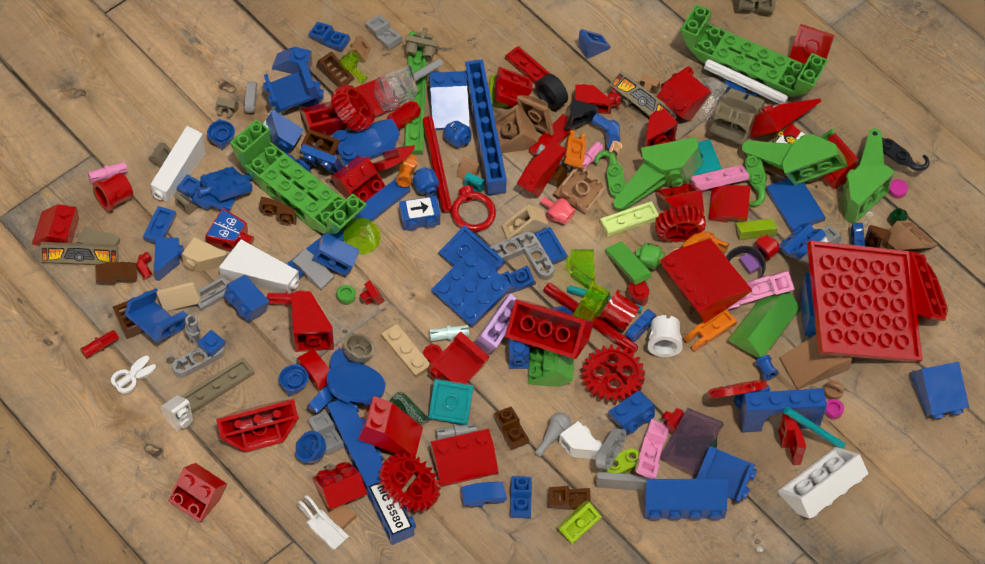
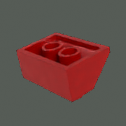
(464, 457)

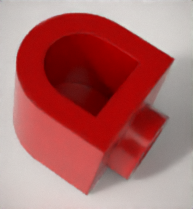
(767, 246)
(638, 293)

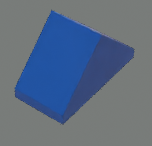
(592, 43)

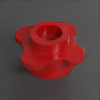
(615, 97)

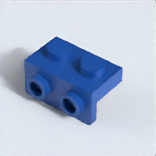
(633, 412)

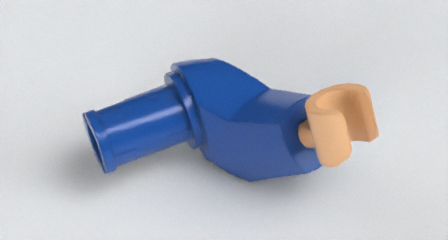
(612, 131)

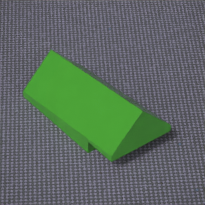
(765, 323)

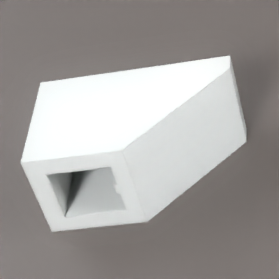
(177, 412)
(579, 442)

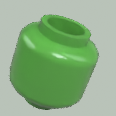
(650, 255)

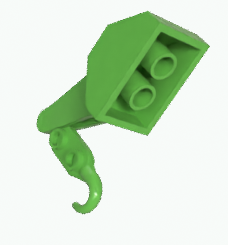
(801, 161)
(663, 164)

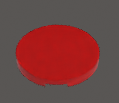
(738, 388)

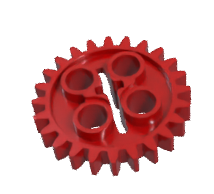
(613, 374)
(422, 491)

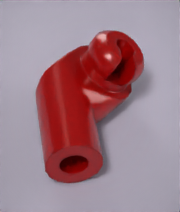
(142, 265)

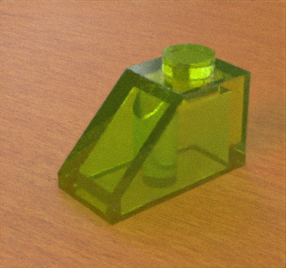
(582, 266)
(592, 302)

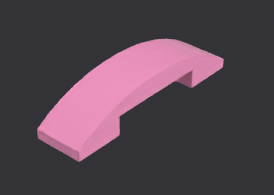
(767, 286)
(651, 449)

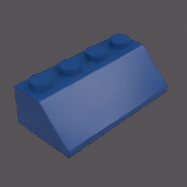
(685, 499)

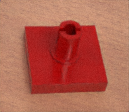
(810, 41)

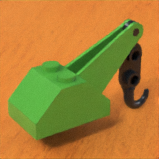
(872, 178)

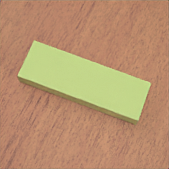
(629, 218)

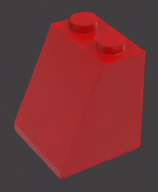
(310, 324)

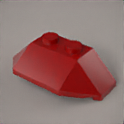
(928, 293)
(258, 425)

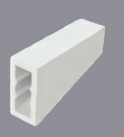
(181, 161)
(260, 268)

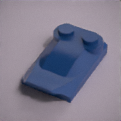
(367, 143)

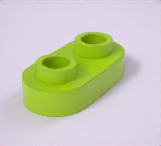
(624, 463)

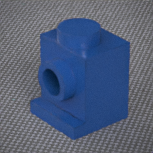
(518, 355)

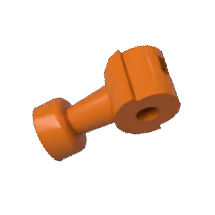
(406, 169)

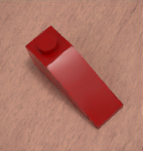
(542, 168)

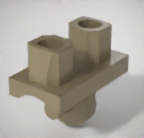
(423, 41)

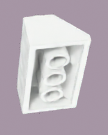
(823, 482)

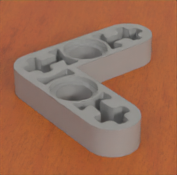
(528, 250)

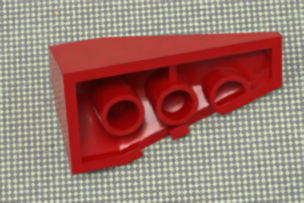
(776, 117)

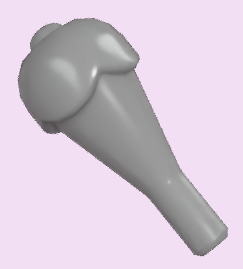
(558, 423)

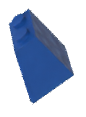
(807, 307)
(941, 389)

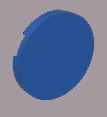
(355, 382)

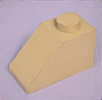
(526, 220)
(202, 256)

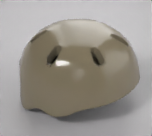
(355, 352)

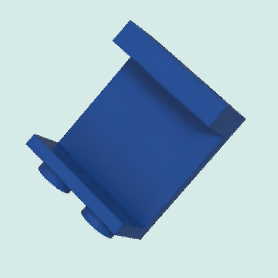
(291, 89)
(152, 317)
(726, 466)

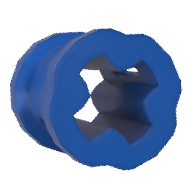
(766, 367)

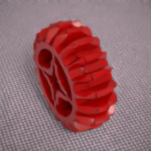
(352, 108)
(680, 223)

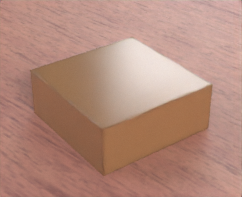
(342, 516)

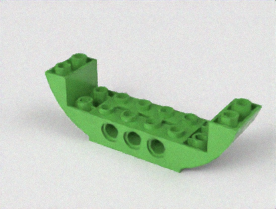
(748, 57)
(291, 183)

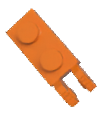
(576, 150)
(711, 329)

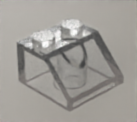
(395, 88)

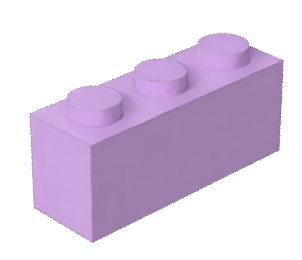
(496, 326)

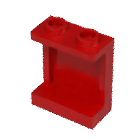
(458, 361)

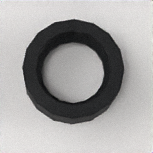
(551, 91)

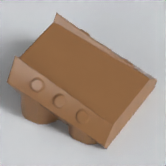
(580, 189)

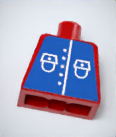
(228, 231)

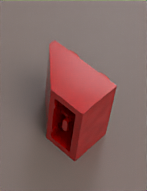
(322, 119)
(358, 178)
(339, 485)
(197, 491)

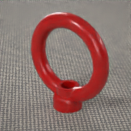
(468, 194)

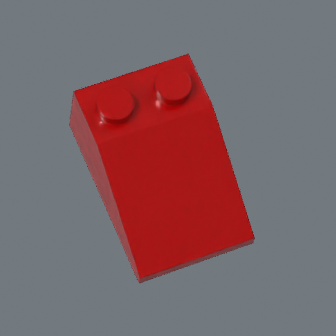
(390, 428)

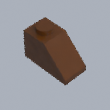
(321, 142)

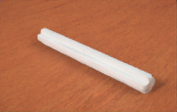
(746, 82)

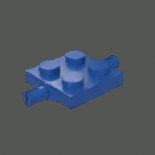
(225, 184)

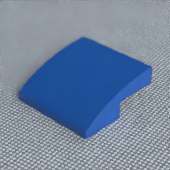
(796, 243)

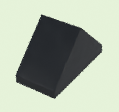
(579, 114)

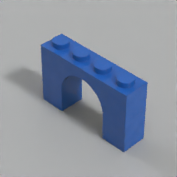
(761, 405)

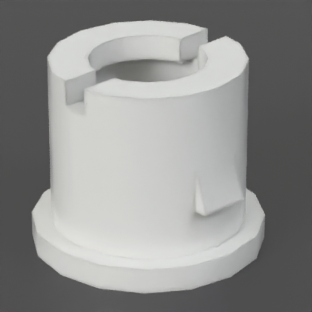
(665, 337)

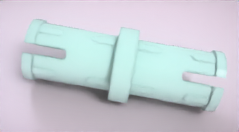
(447, 333)

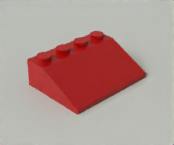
(705, 278)

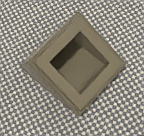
(185, 203)

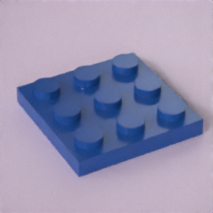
(472, 288)

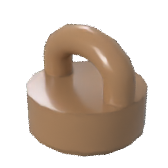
(833, 390)

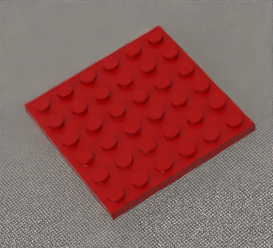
(864, 302)

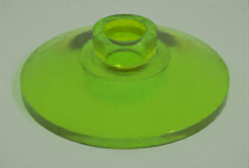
(364, 244)

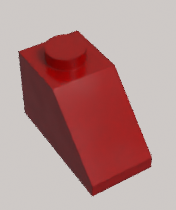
(592, 95)

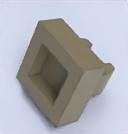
(227, 104)
(160, 154)

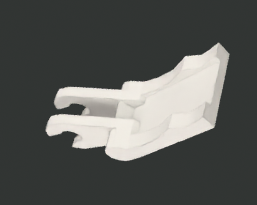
(322, 524)

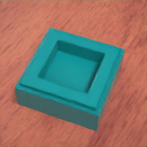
(475, 181)

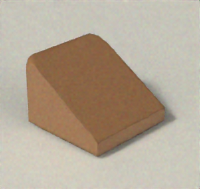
(468, 165)

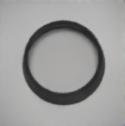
(751, 250)

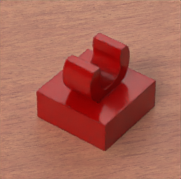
(372, 294)
(673, 419)

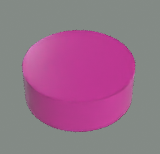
(898, 188)
(834, 409)

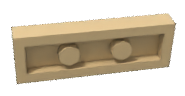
(405, 350)

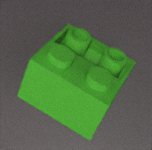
(549, 368)

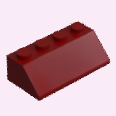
(548, 328)

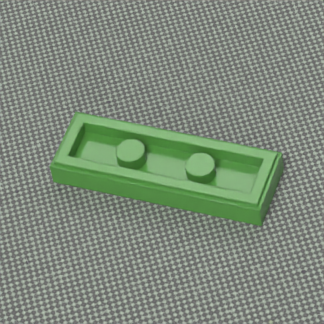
(628, 262)

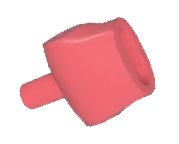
(559, 211)

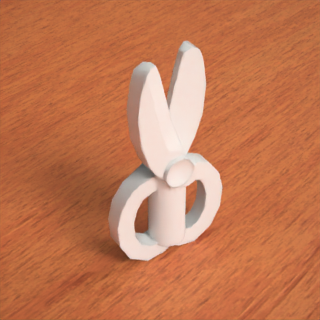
(136, 373)

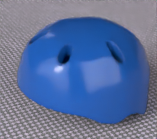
(315, 450)

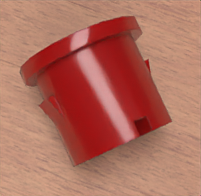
(112, 191)
(619, 311)

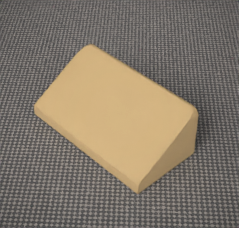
(179, 296)

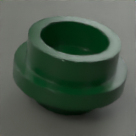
(898, 215)

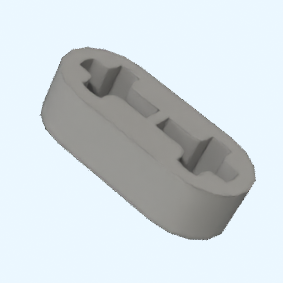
(250, 97)

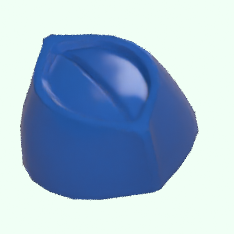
(221, 133)
(293, 379)
(320, 401)

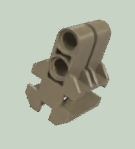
(736, 116)

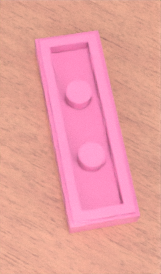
(720, 177)

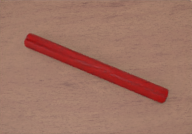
(437, 163)
(599, 324)

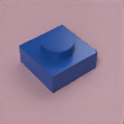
(211, 343)

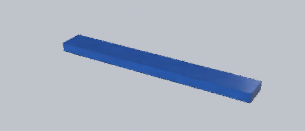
(375, 207)

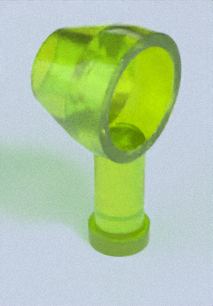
(350, 62)

